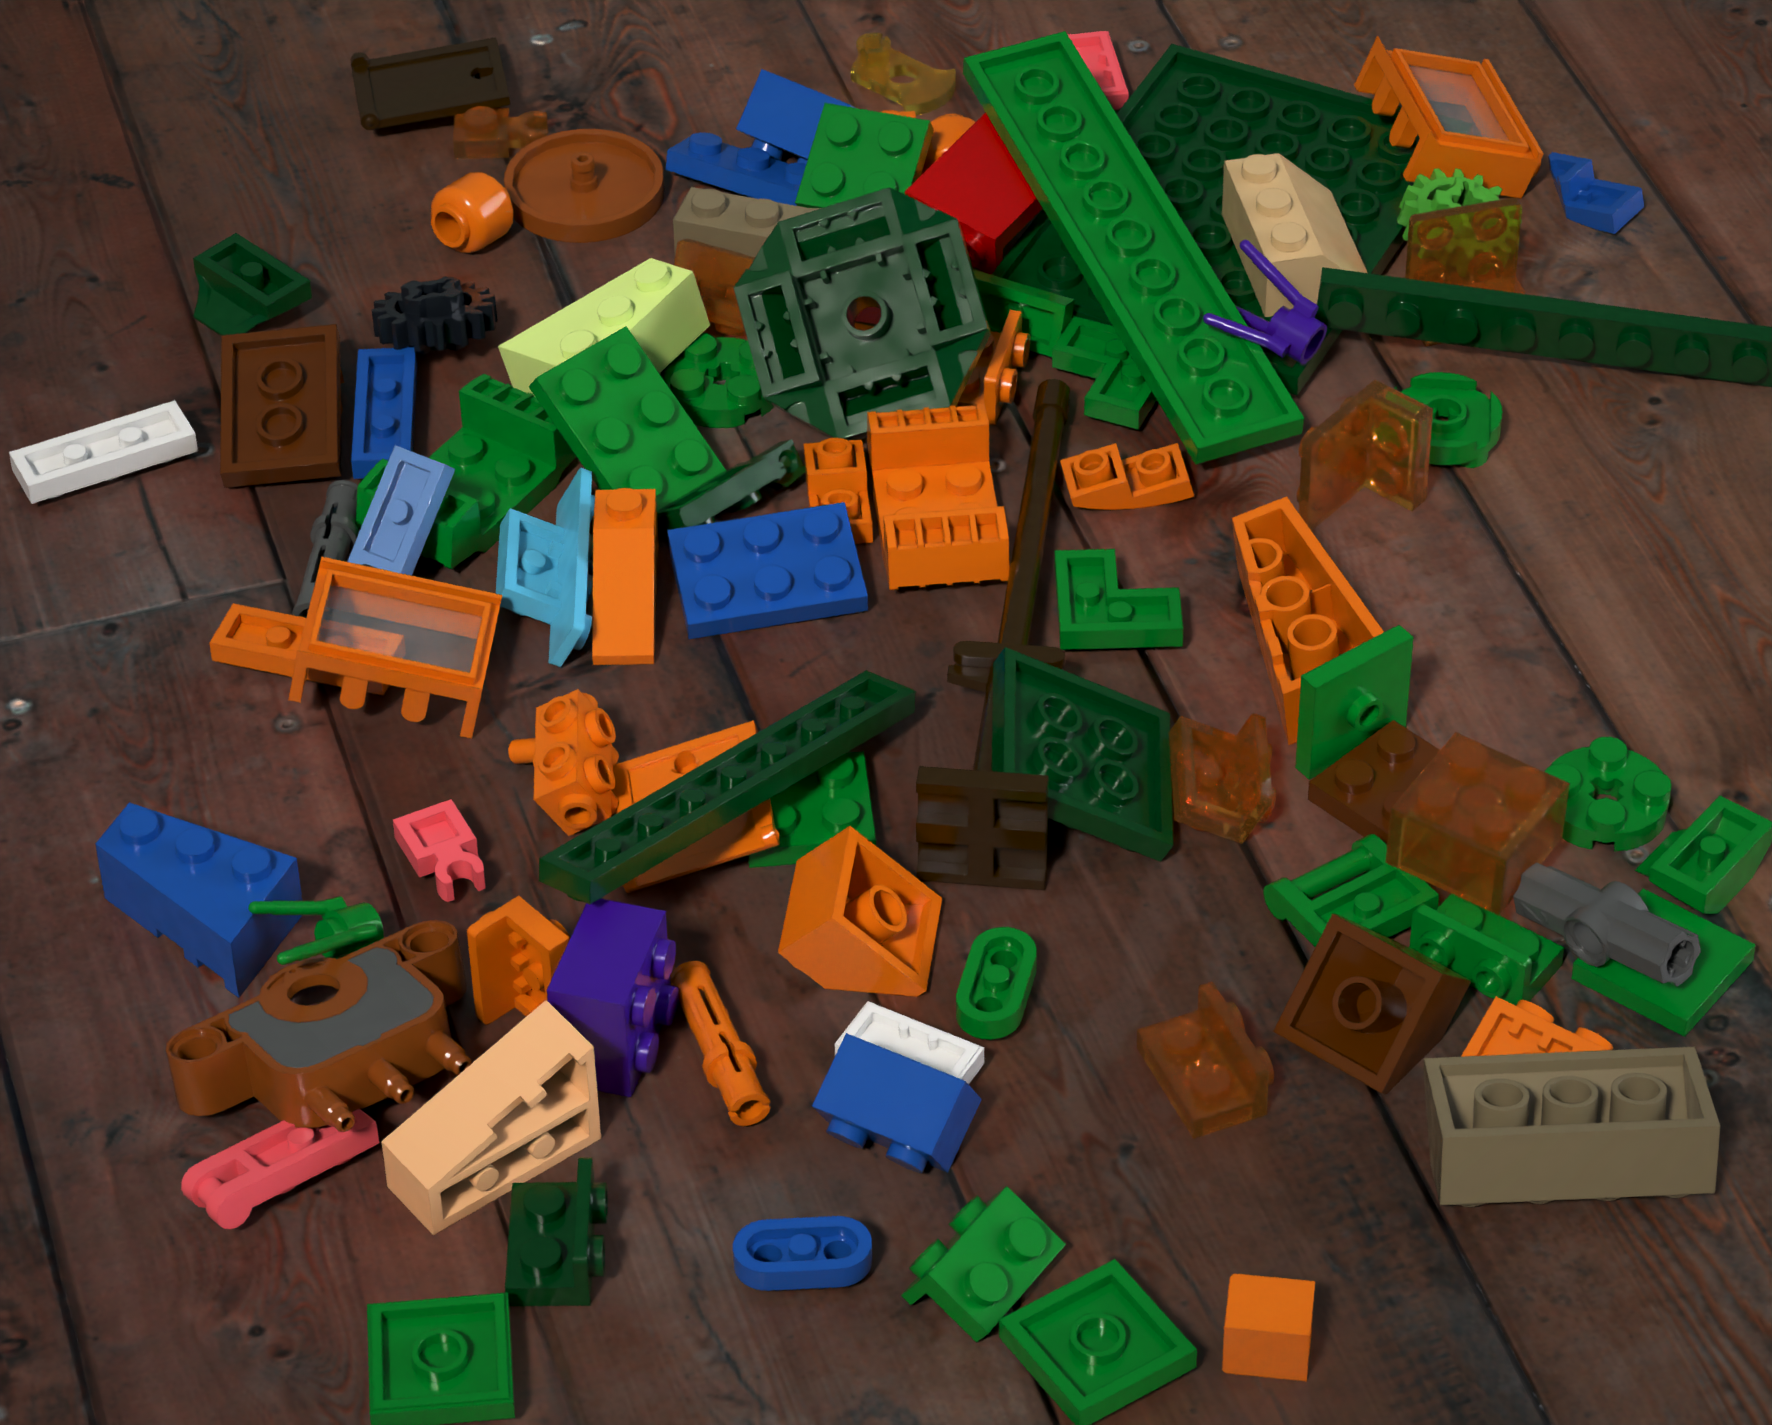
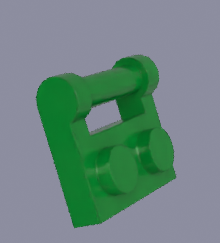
(1377, 899)

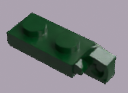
(733, 488)

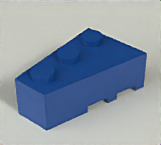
(199, 890)

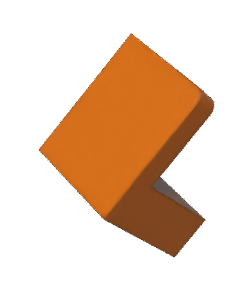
(1268, 1327)

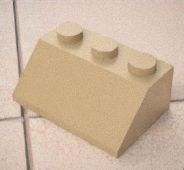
(1287, 221)

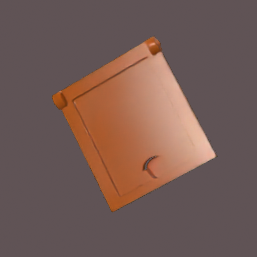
(740, 837)

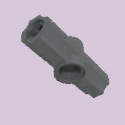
(1607, 924)

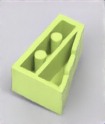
(653, 301)

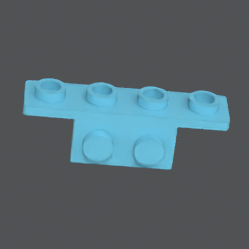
(546, 567)

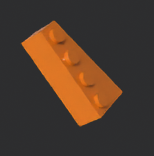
(1296, 601)

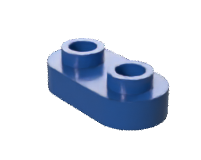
(802, 1253)

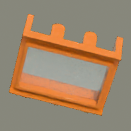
(1458, 114)
(399, 635)

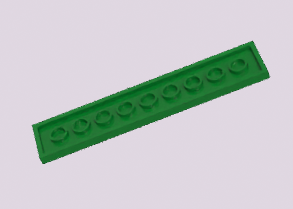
(1132, 247)

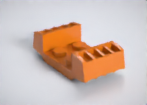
(936, 497)

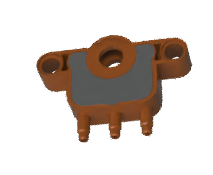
(336, 1054)

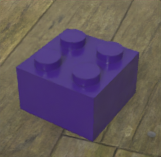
(618, 988)

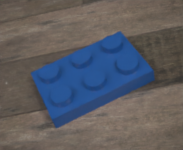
(767, 570)

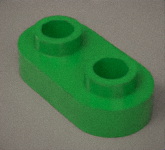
(996, 983)

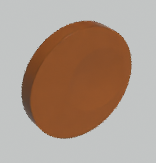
(584, 185)

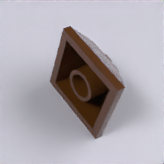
(1370, 1004)

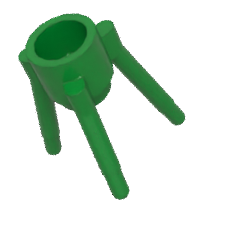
(337, 935)

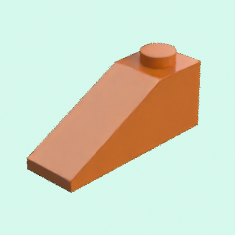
(624, 576)

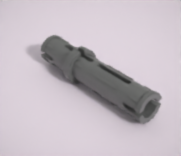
(331, 535)

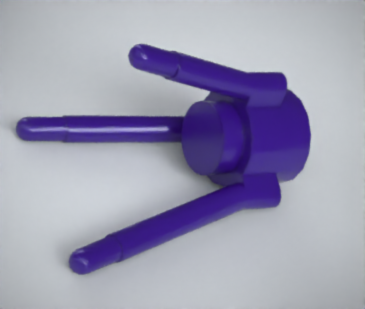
(1289, 331)

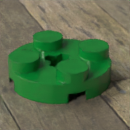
(712, 360)
(1472, 418)
(1615, 771)

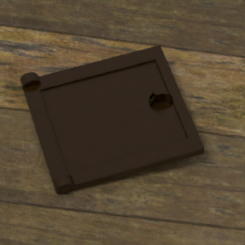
(428, 83)

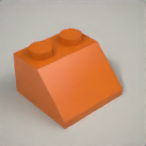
(860, 919)

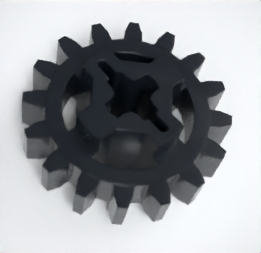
(434, 315)

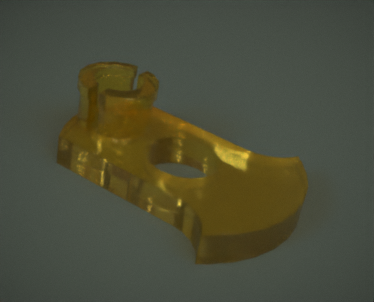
(880, 63)

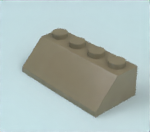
(1570, 1126)

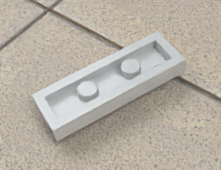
(103, 452)

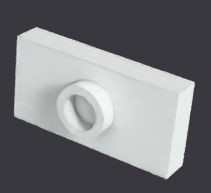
(916, 1041)

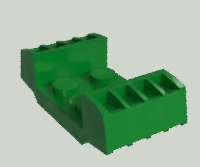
(501, 461)

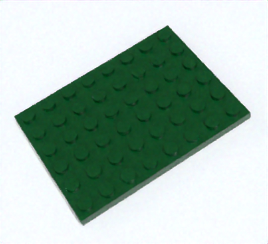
(1211, 110)

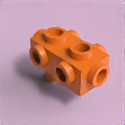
(571, 761)

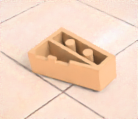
(497, 1122)

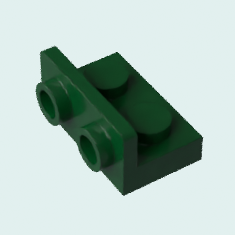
(554, 1240)

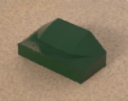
(244, 286)

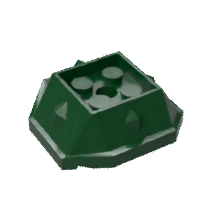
(825, 270)

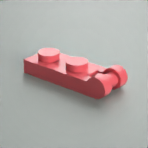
(271, 1165)

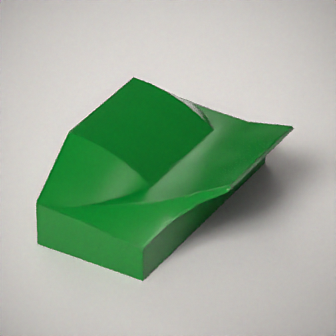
(1711, 857)

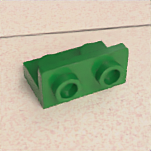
(1485, 948)

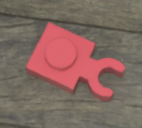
(440, 843)

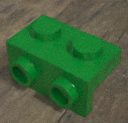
(986, 1263)

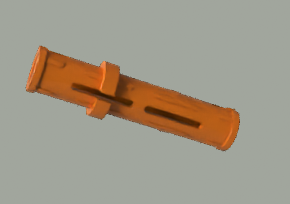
(727, 1060)

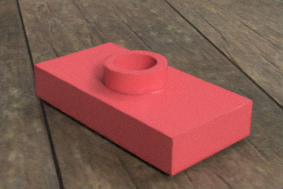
(1102, 62)

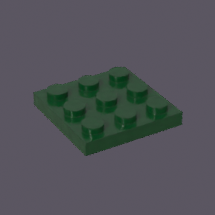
(1095, 744)

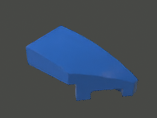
(1590, 200)

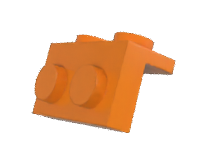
(513, 959)

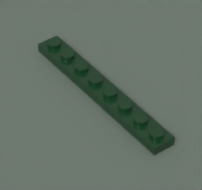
(1545, 326)
(725, 787)

